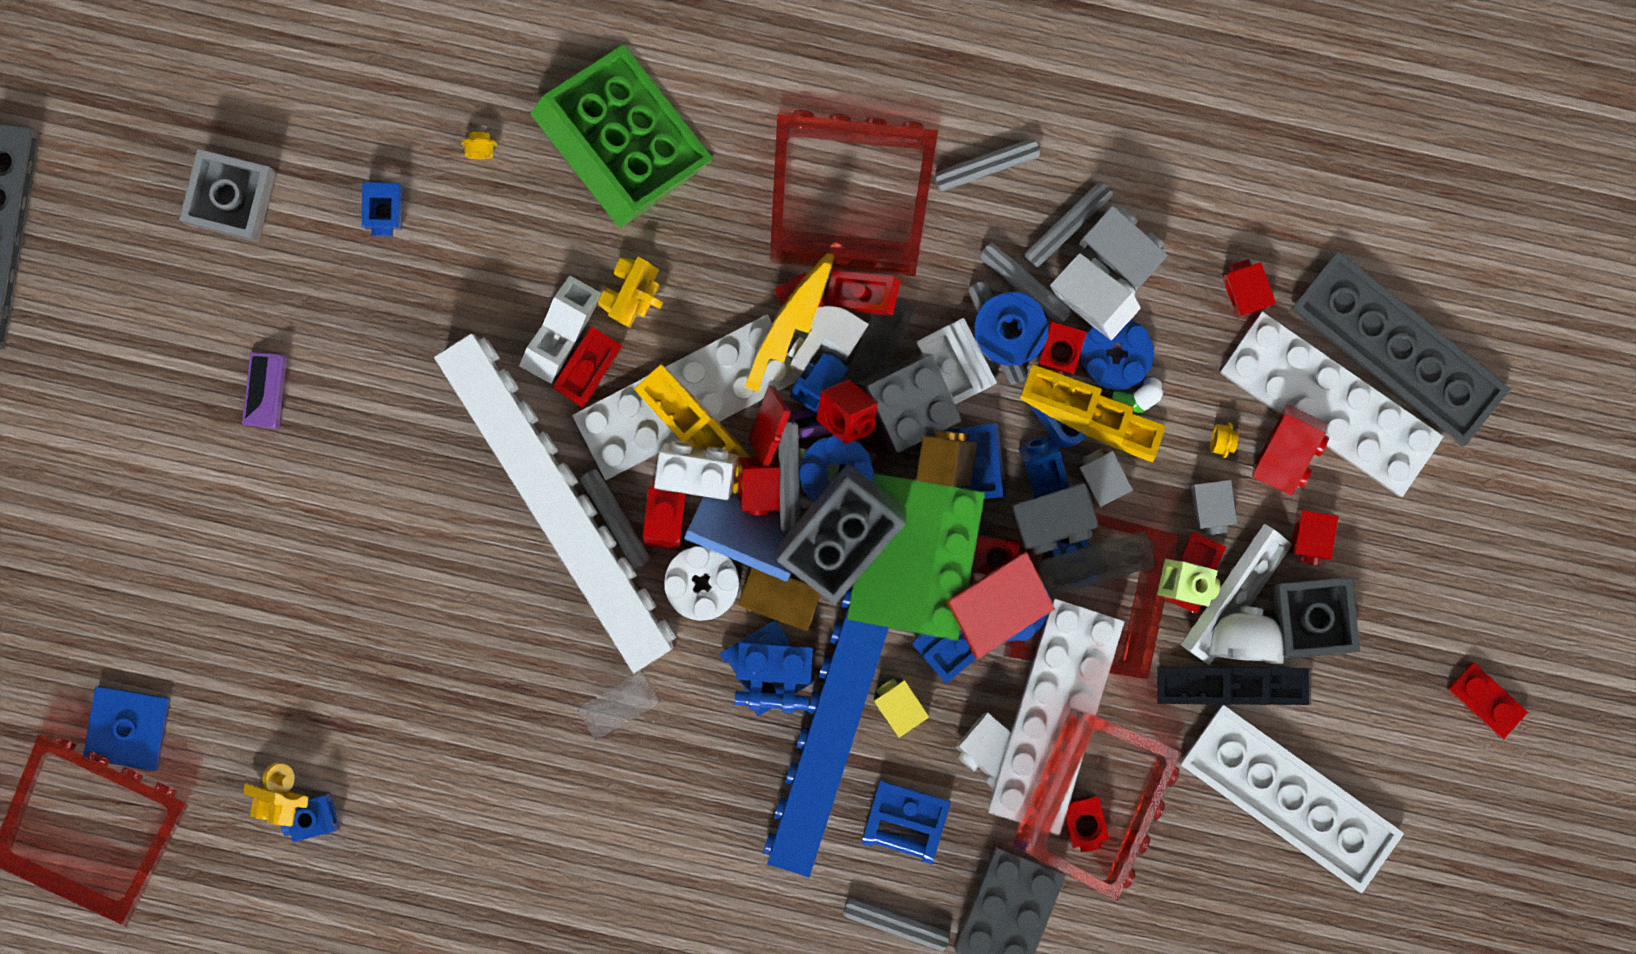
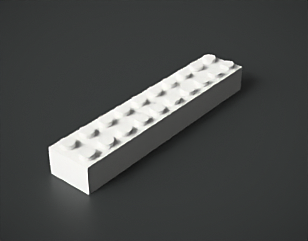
(554, 501)

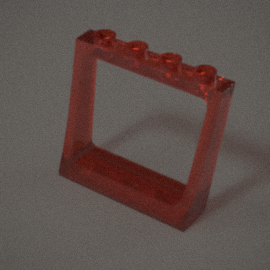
(850, 252)
(1146, 606)
(1054, 787)
(117, 911)

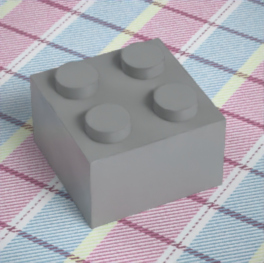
(227, 195)
(1124, 247)

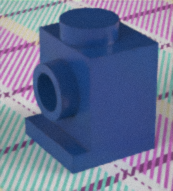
(373, 197)
(816, 378)
(323, 819)

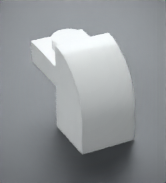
(832, 331)

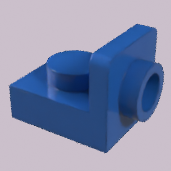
(1044, 467)

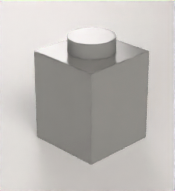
(1104, 477)
(1214, 506)

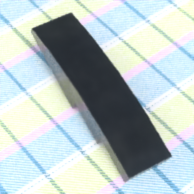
(1234, 685)

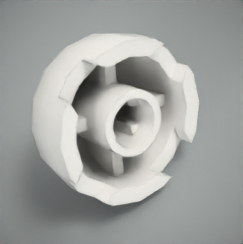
(1248, 637)

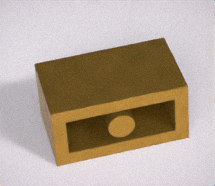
(947, 459)
(783, 601)

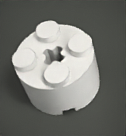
(705, 604)

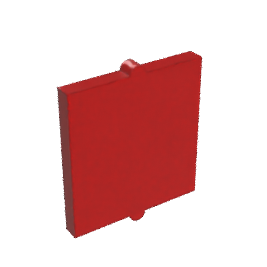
(769, 425)

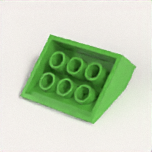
(620, 135)
(923, 562)

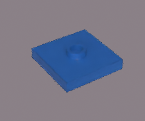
(127, 727)

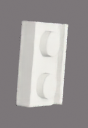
(958, 360)

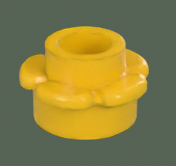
(479, 146)
(1224, 440)

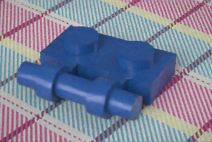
(773, 664)

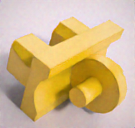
(636, 293)
(275, 800)

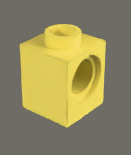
(900, 706)

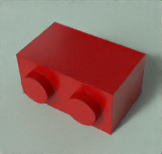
(1290, 449)

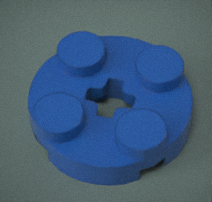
(1031, 324)
(1130, 370)
(828, 451)

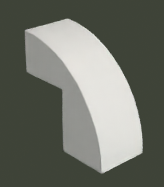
(560, 330)

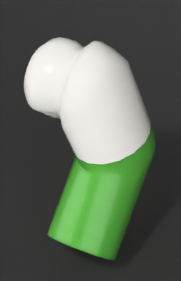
(1143, 398)

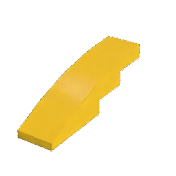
(796, 313)
(1092, 414)
(686, 415)

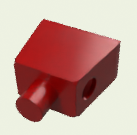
(664, 518)

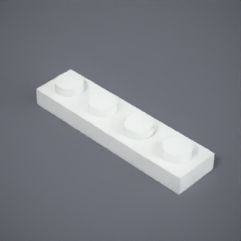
(1239, 588)

